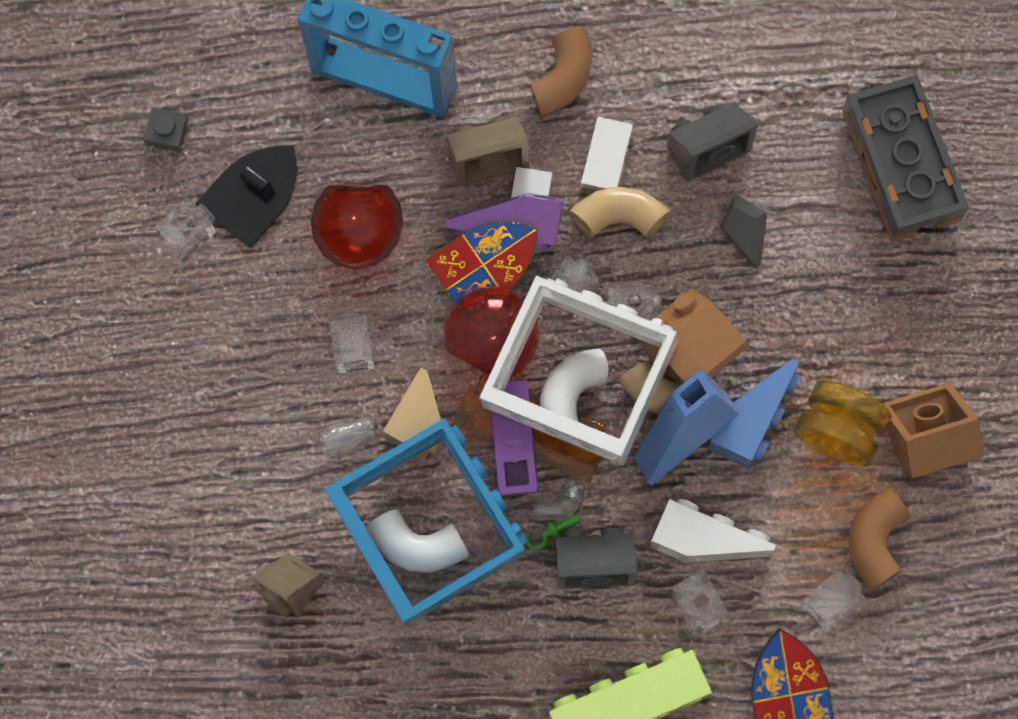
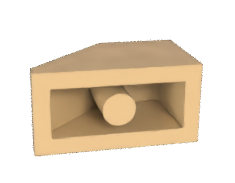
(414, 413)

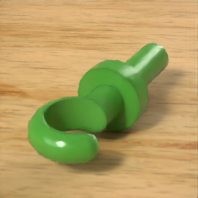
(553, 530)

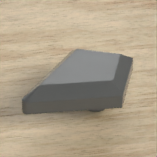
(745, 228)

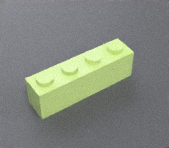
(643, 694)

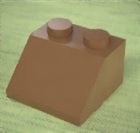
(703, 335)
(933, 430)

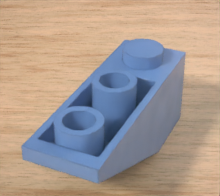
(758, 409)
(684, 424)

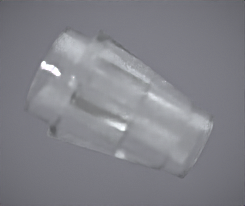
(345, 437)

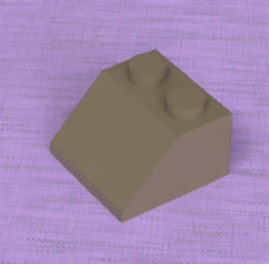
(488, 150)

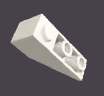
(699, 538)

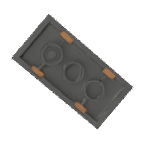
(904, 158)

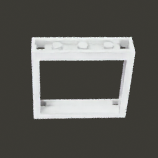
(591, 307)

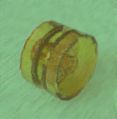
(842, 423)

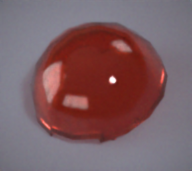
(357, 225)
(481, 325)

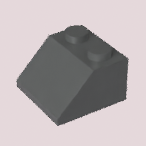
(711, 140)
(595, 559)

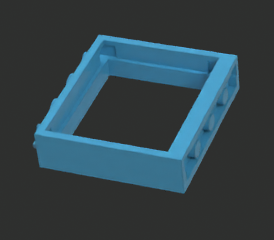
(372, 72)
(472, 472)

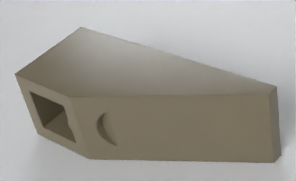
(288, 585)

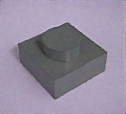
(166, 129)

